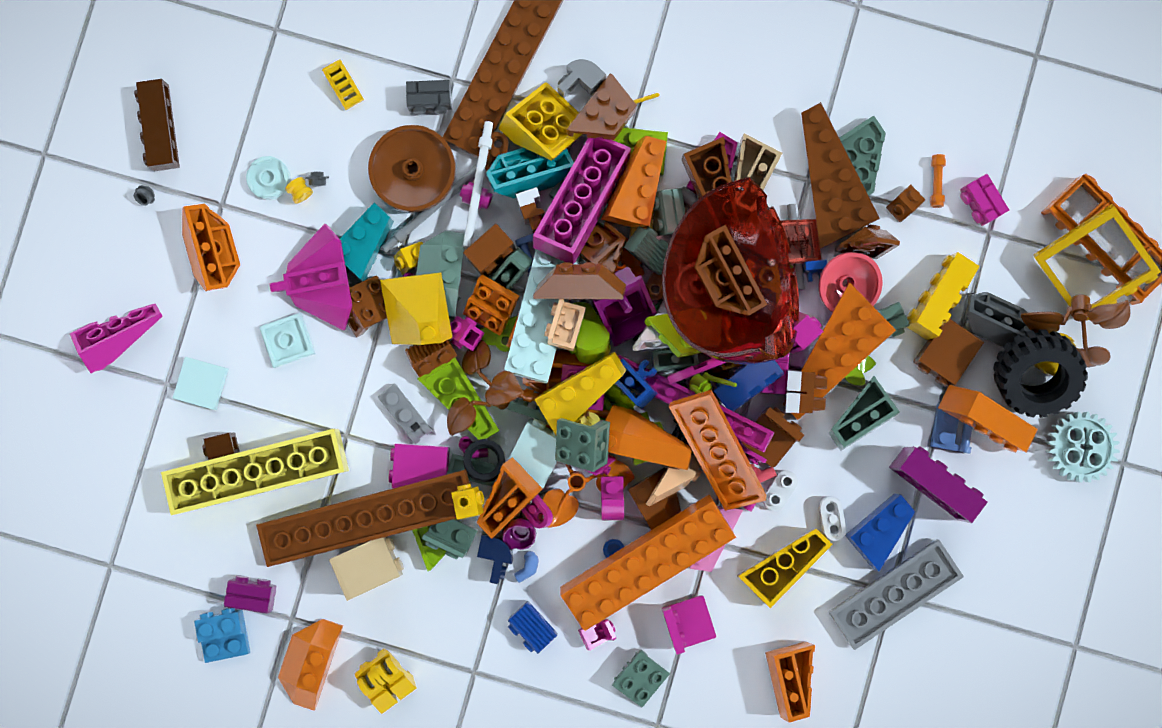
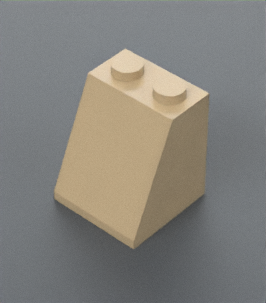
(366, 567)

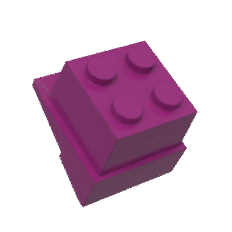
(626, 316)

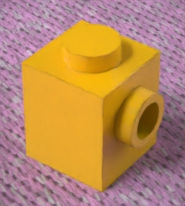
(467, 501)

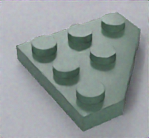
(864, 150)

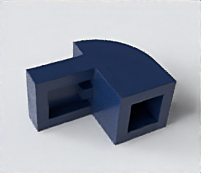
(499, 552)

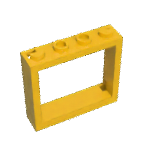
(1082, 230)

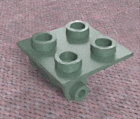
(640, 678)

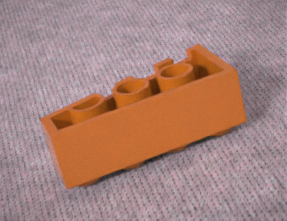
(637, 187)

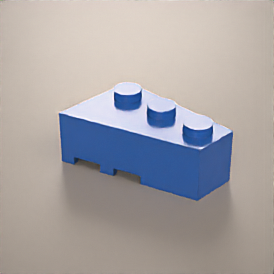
(881, 530)

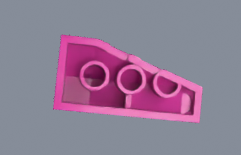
(105, 342)

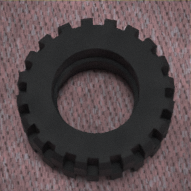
(1051, 395)

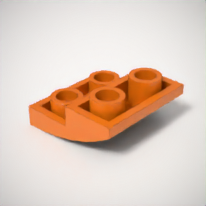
(491, 304)

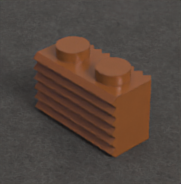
(430, 356)

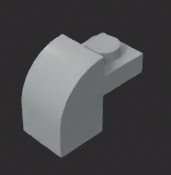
(583, 73)

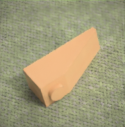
(674, 480)

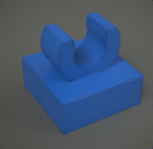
(813, 267)

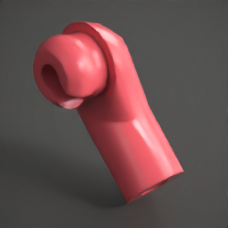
(765, 474)

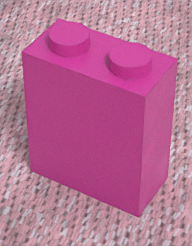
(417, 463)

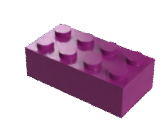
(938, 484)

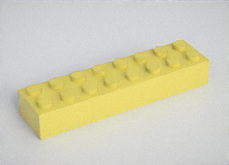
(254, 471)

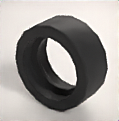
(472, 448)

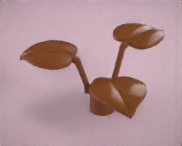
(1107, 316)
(501, 392)

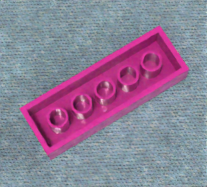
(581, 199)

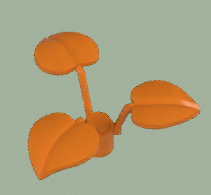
(566, 506)

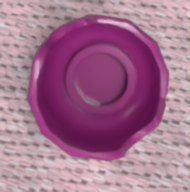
(519, 534)

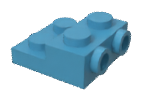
(222, 635)

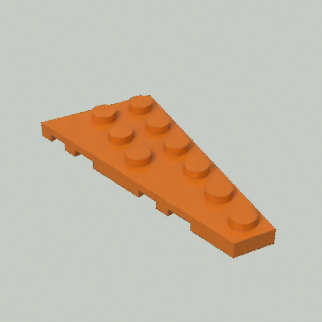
(847, 340)

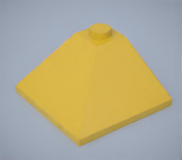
(541, 123)
(416, 309)

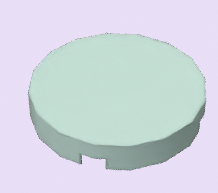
(268, 177)

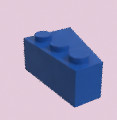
(750, 382)

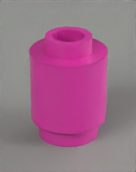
(485, 198)

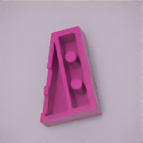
(807, 331)

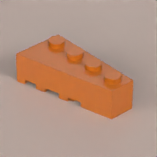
(988, 418)

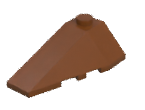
(660, 511)

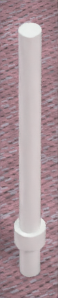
(485, 144)

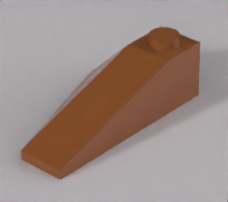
(870, 242)

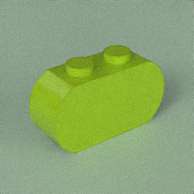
(593, 337)

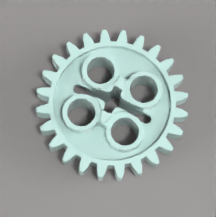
(1102, 449)

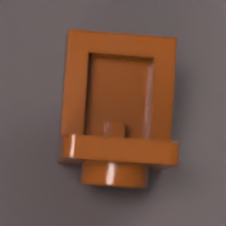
(905, 203)

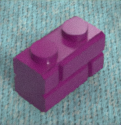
(250, 595)

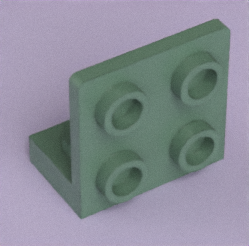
(582, 444)
(451, 536)

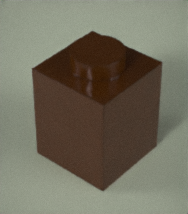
(220, 445)

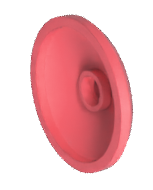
(858, 270)

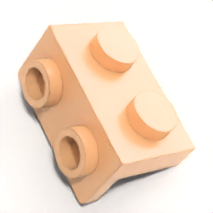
(565, 325)

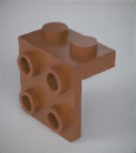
(784, 435)

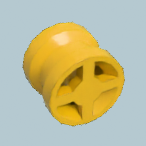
(299, 190)

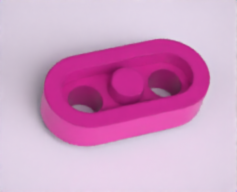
(535, 511)

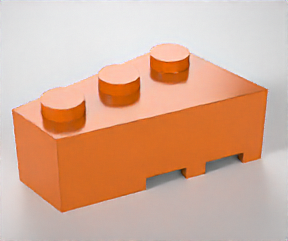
(508, 497)

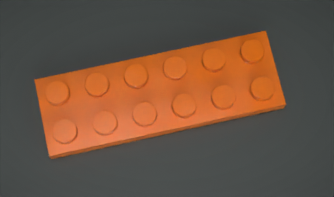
(717, 450)

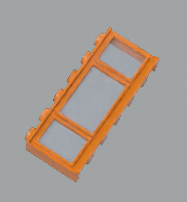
(1107, 242)

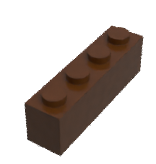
(157, 125)

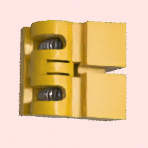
(384, 680)

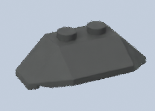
(995, 318)

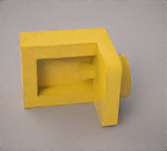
(407, 258)

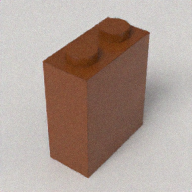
(948, 354)

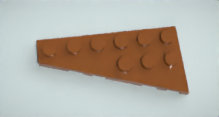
(836, 188)

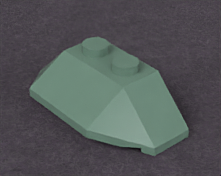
(444, 255)

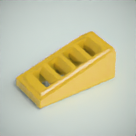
(334, 68)

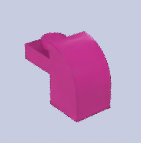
(612, 498)

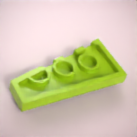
(451, 383)

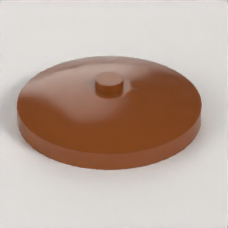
(412, 168)

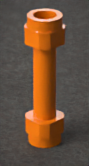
(937, 199)

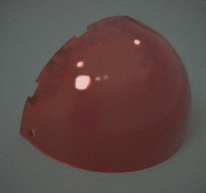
(764, 247)

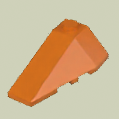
(643, 440)

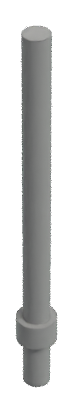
(400, 235)

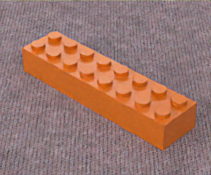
(647, 562)

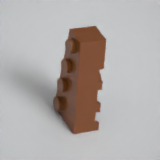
(707, 166)

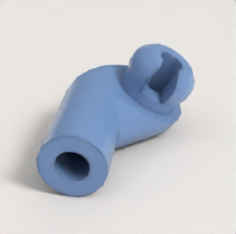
(530, 567)

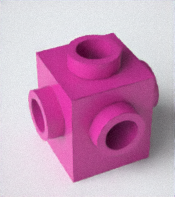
(465, 333)

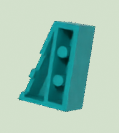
(364, 240)

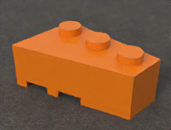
(791, 679)

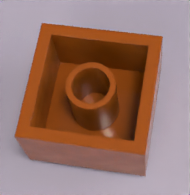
(490, 250)

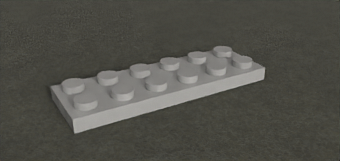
(896, 594)

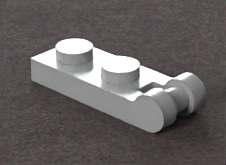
(404, 413)

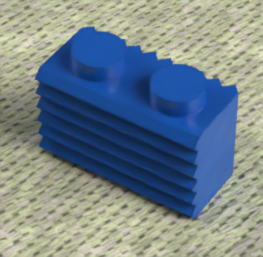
(532, 628)

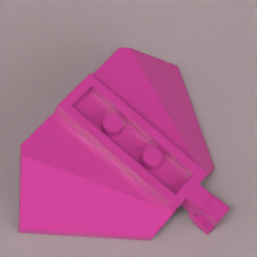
(319, 279)

